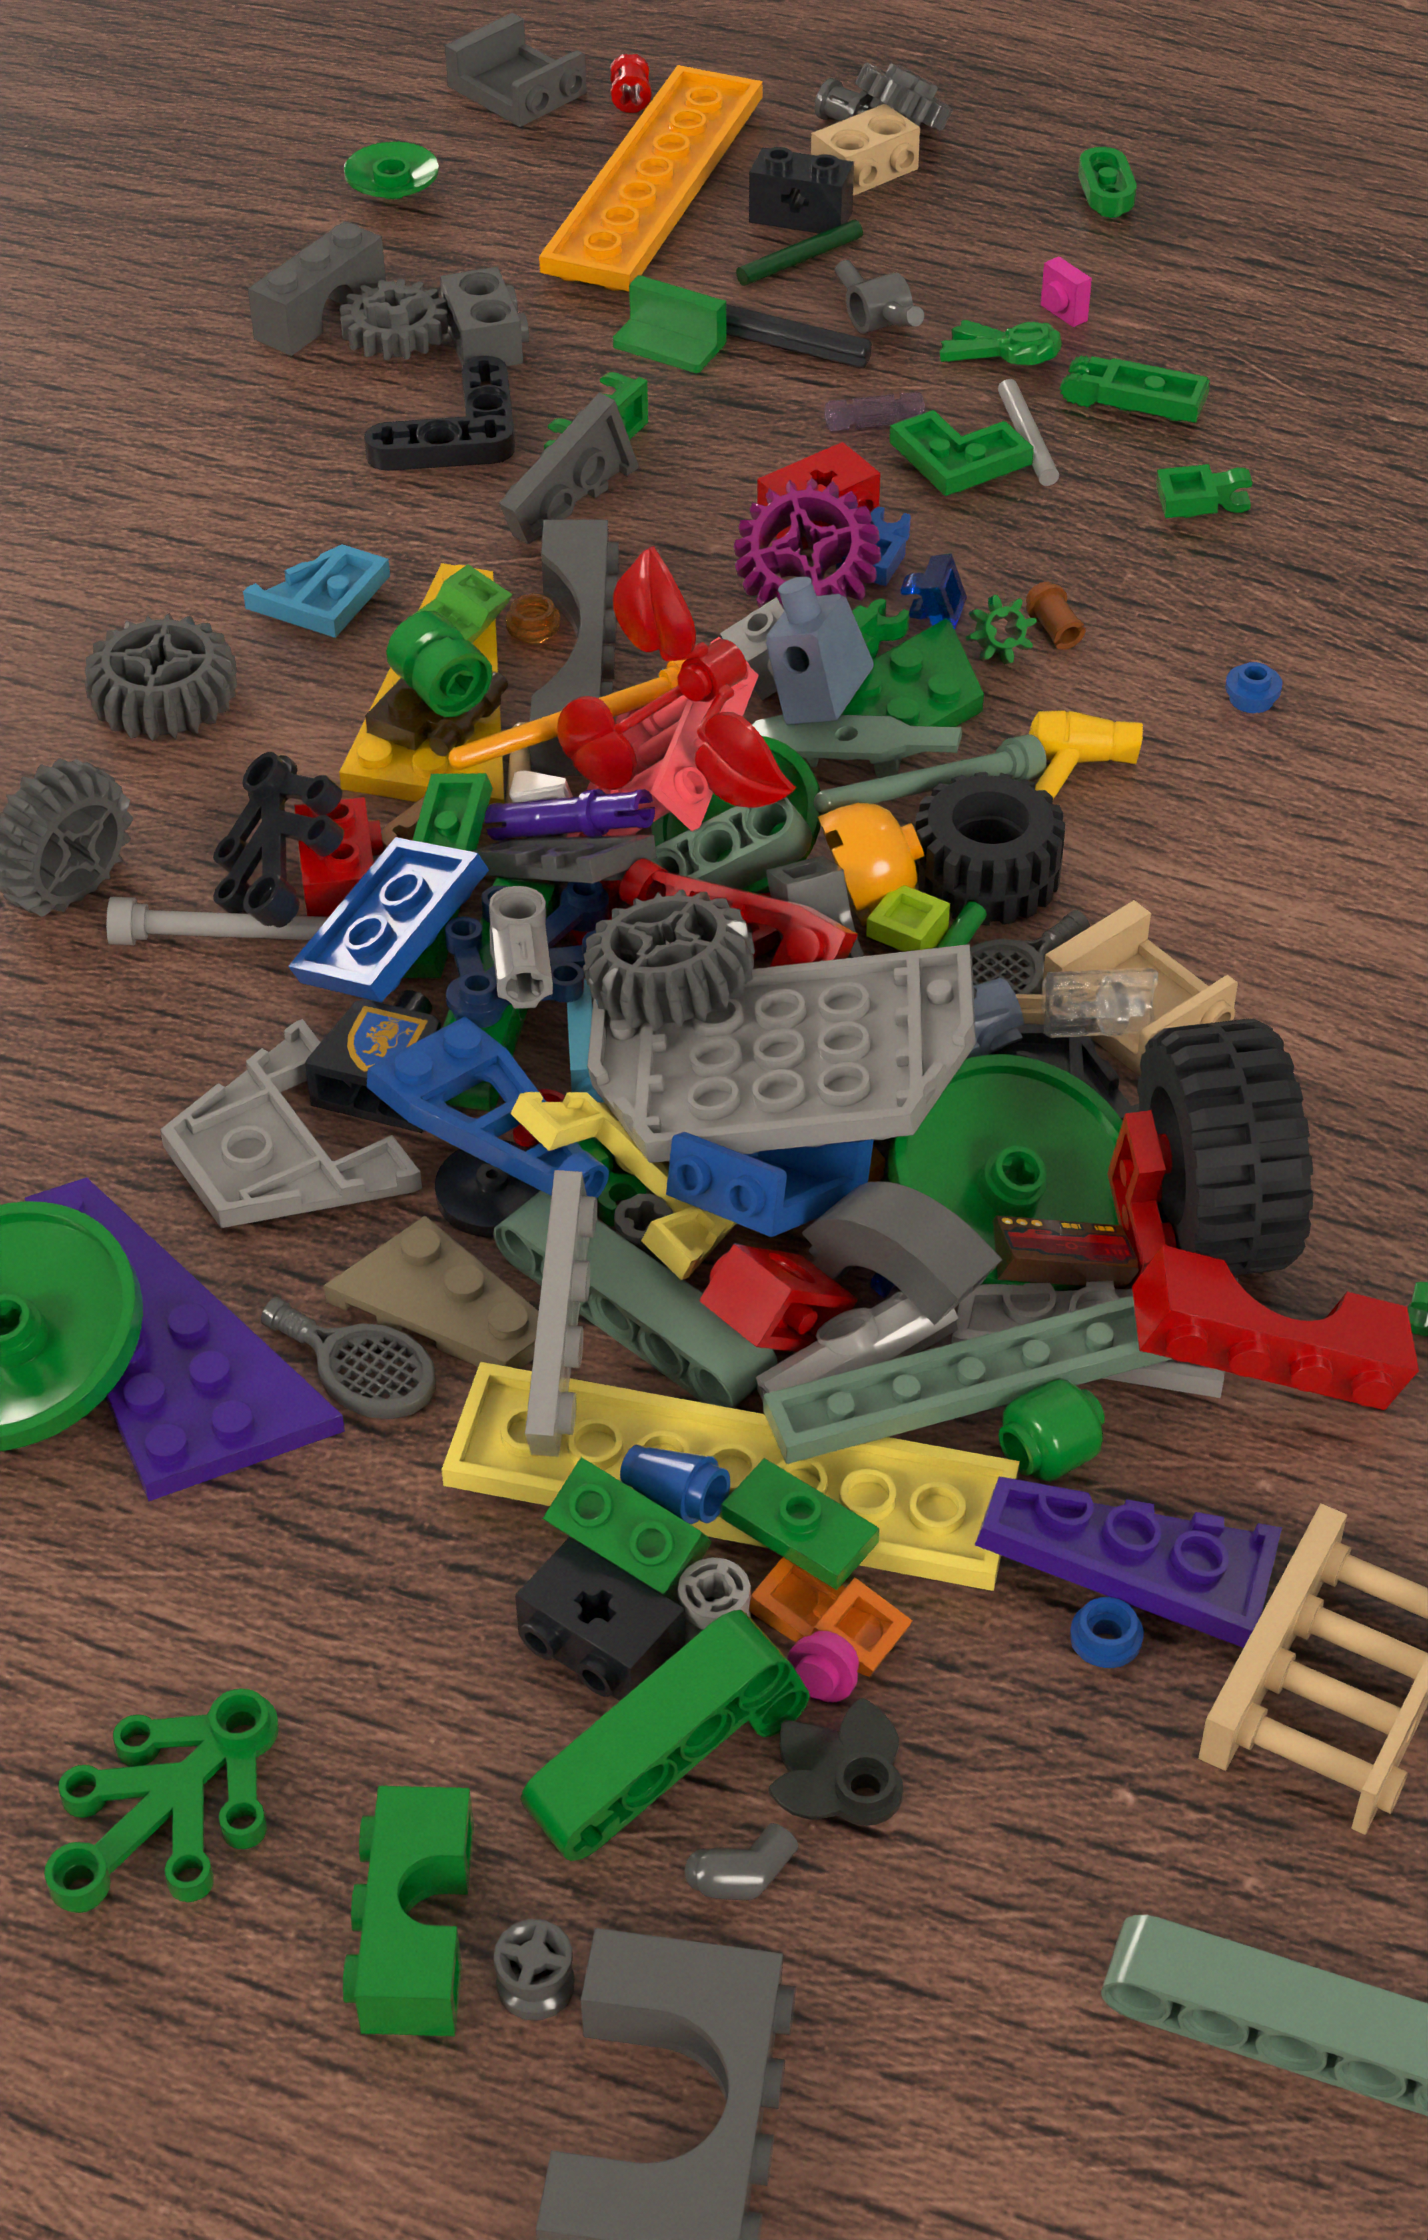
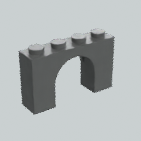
(722, 2013)

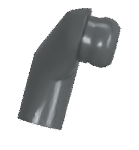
(741, 1872)

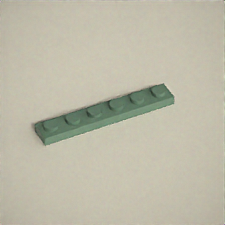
(954, 1380)

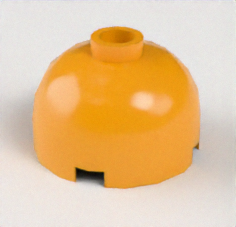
(872, 853)

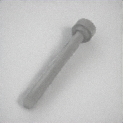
(134, 921)

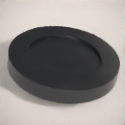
(478, 1195)

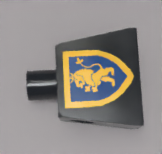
(358, 1041)

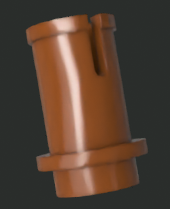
(1049, 606)

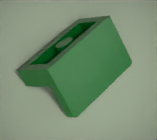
(672, 325)

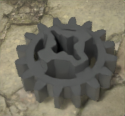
(905, 93)
(394, 319)

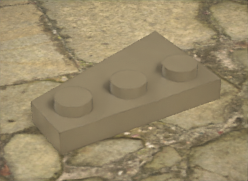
(442, 1293)

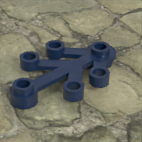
(475, 990)

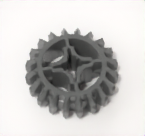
(161, 677)
(61, 835)
(669, 959)

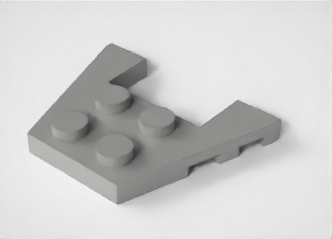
(259, 1160)

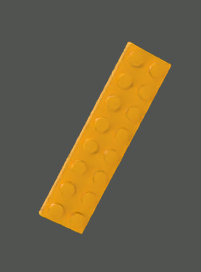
(651, 178)

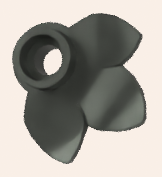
(833, 1764)

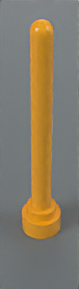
(546, 727)

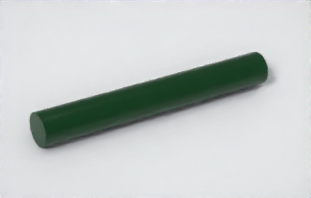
(799, 252)

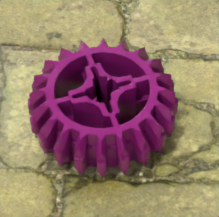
(852, 539)

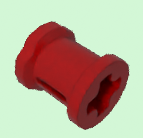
(629, 80)

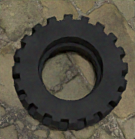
(1234, 1142)

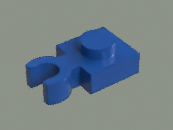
(891, 544)

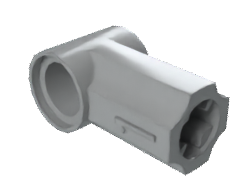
(520, 946)

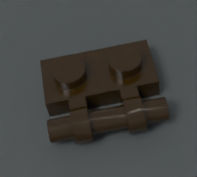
(409, 721)

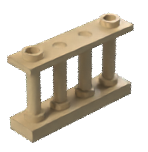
(1269, 1665)

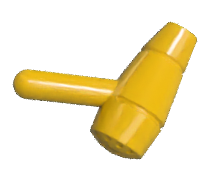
(1081, 738)

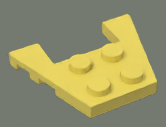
(677, 1239)

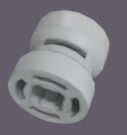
(711, 1590)

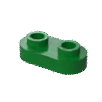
(1107, 181)

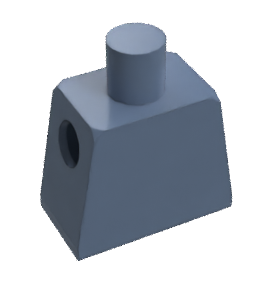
(816, 654)

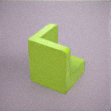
(909, 920)

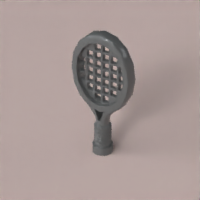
(1025, 952)
(333, 1341)

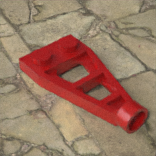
(805, 931)

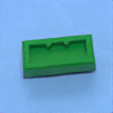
(800, 1523)

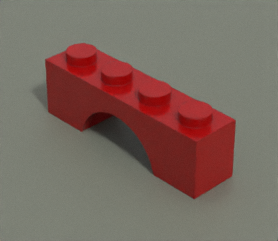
(1202, 1316)

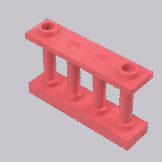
(666, 757)

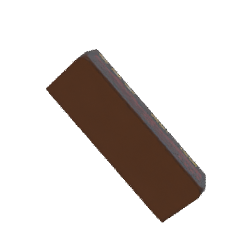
(1063, 1252)

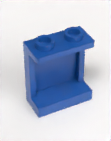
(766, 1188)

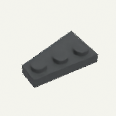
(569, 469)
(567, 857)

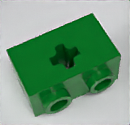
(626, 1528)

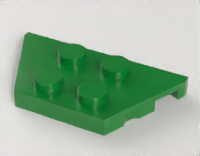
(922, 682)

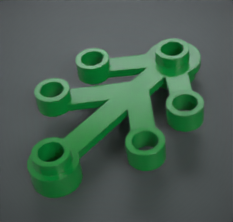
(167, 1791)

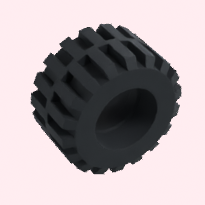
(990, 845)

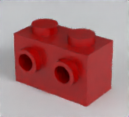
(332, 877)

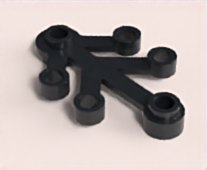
(269, 785)

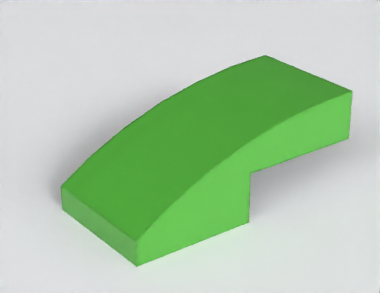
(469, 601)

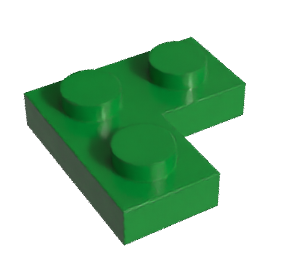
(956, 460)

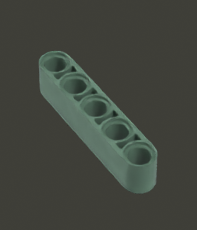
(645, 1309)
(1271, 2010)

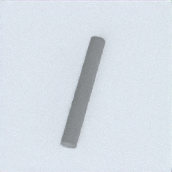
(1027, 428)

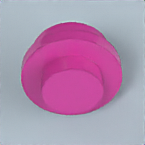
(825, 1665)

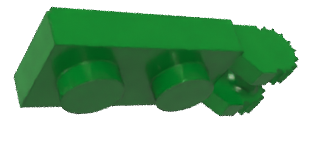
(1135, 387)

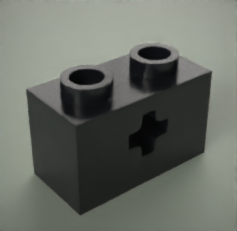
(800, 190)
(598, 1620)

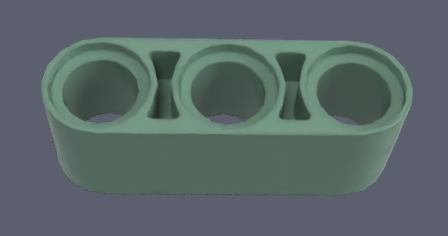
(748, 835)

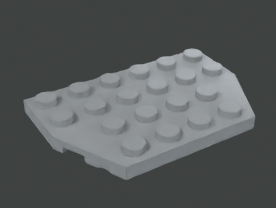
(797, 1058)

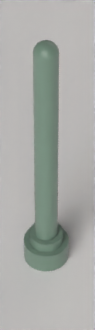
(1017, 756)

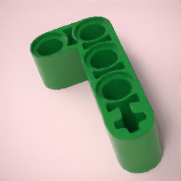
(662, 1732)

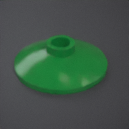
(391, 169)

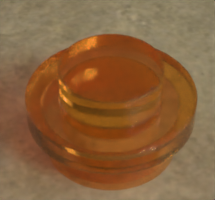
(532, 618)

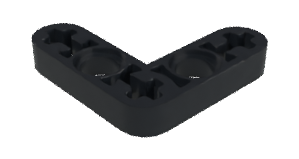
(472, 439)

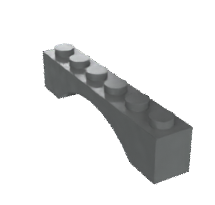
(578, 582)

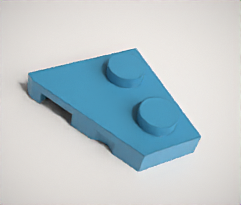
(324, 591)

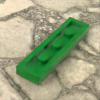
(454, 819)

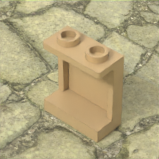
(1179, 997)

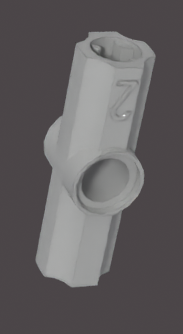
(858, 1341)

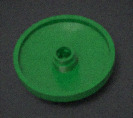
(1013, 1144)
(64, 1318)

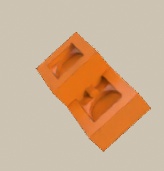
(803, 1604)

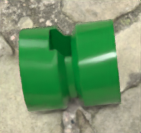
(439, 663)

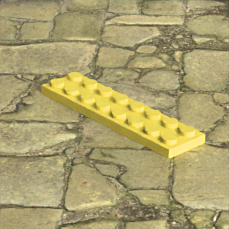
(916, 1493)

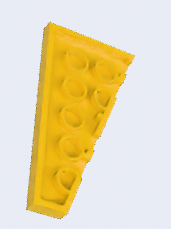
(404, 774)

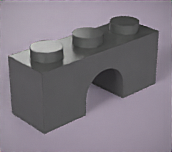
(291, 298)

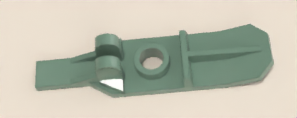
(861, 737)

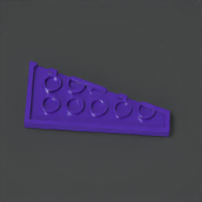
(200, 1382)

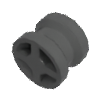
(529, 1950)

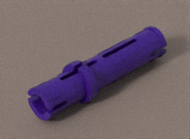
(589, 813)

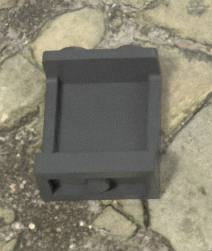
(510, 76)

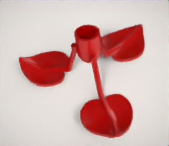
(733, 752)

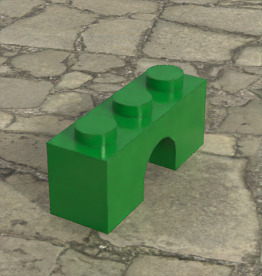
(407, 1969)

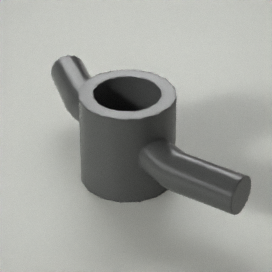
(877, 301)

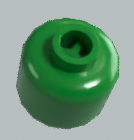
(1052, 1429)

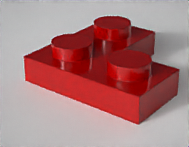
(1136, 1185)

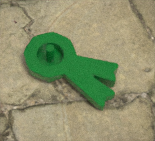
(1021, 345)

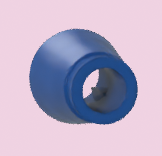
(677, 1481)

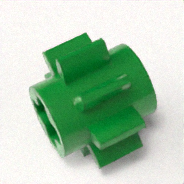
(1016, 627)

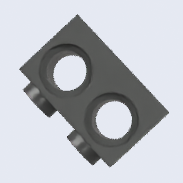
(484, 316)

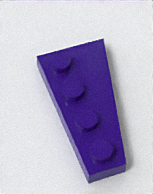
(1160, 1563)

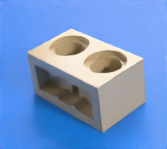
(877, 141)

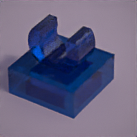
(940, 591)

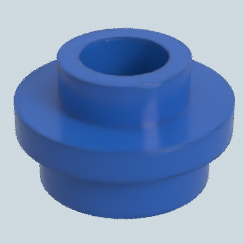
(1253, 687)
(1109, 1617)

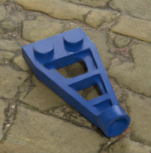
(452, 1061)

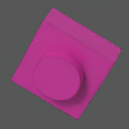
(1066, 291)

